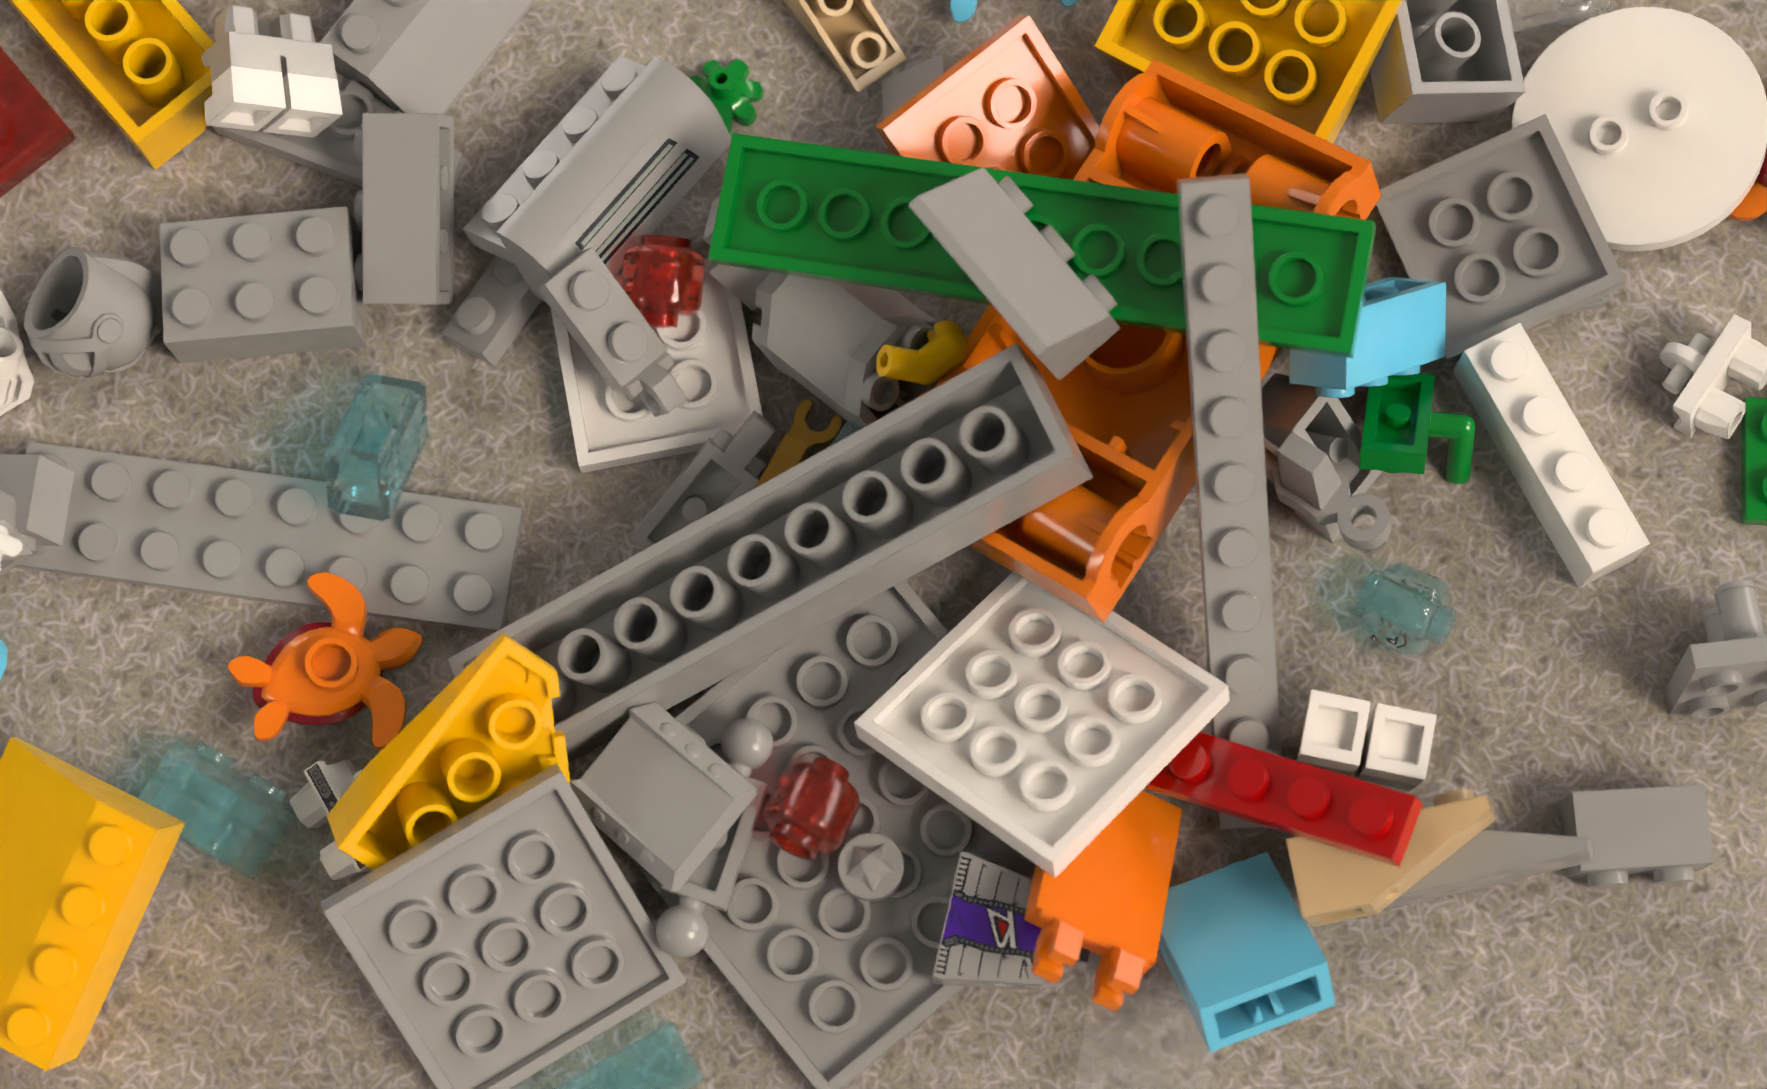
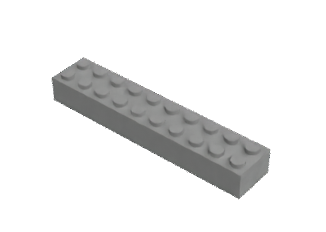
(801, 548)

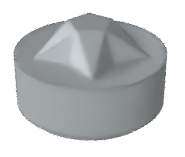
(871, 867)

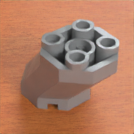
(831, 337)

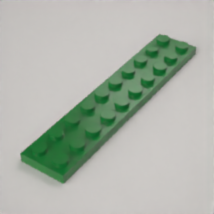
(851, 223)

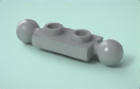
(683, 927)

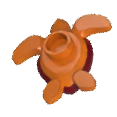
(330, 669)

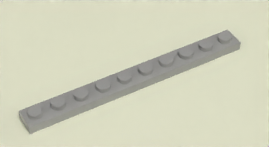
(1230, 459)

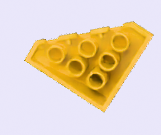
(455, 755)

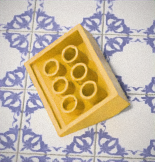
(1277, 55)
(71, 897)

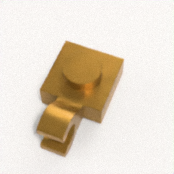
(800, 442)

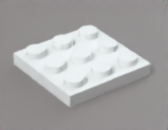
(709, 365)

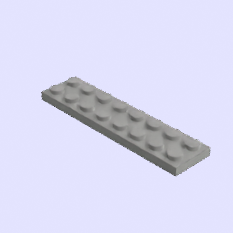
(271, 532)

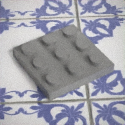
(1502, 233)

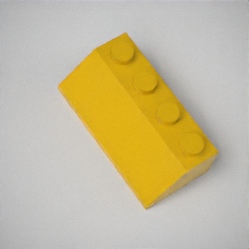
(134, 62)

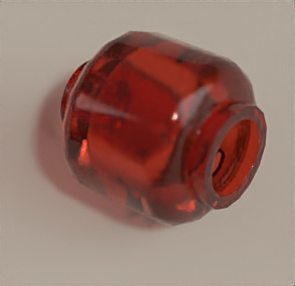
(663, 278)
(811, 808)

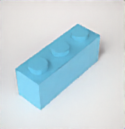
(1396, 334)

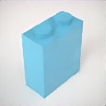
(1242, 953)

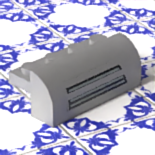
(604, 172)

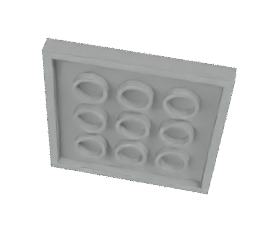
(504, 939)

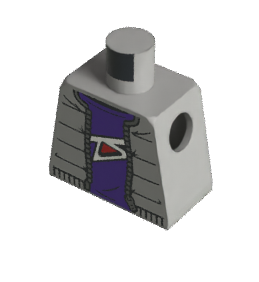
(986, 932)

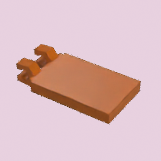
(1109, 900)

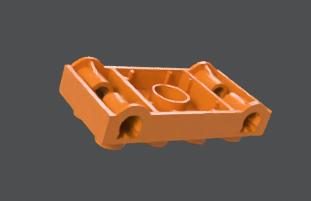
(1133, 392)

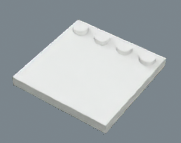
(1041, 718)

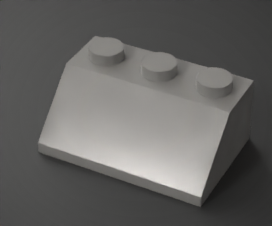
(420, 51)
(1019, 268)

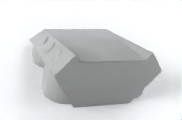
(662, 794)

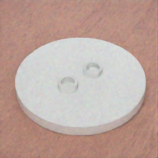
(1653, 121)

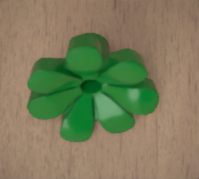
(730, 91)

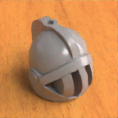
(93, 313)

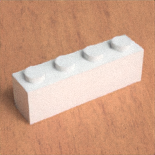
(1550, 455)

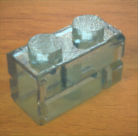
(376, 447)
(221, 812)

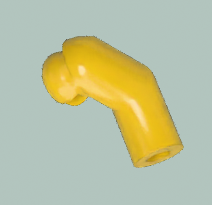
(925, 366)

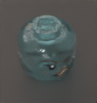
(1405, 609)

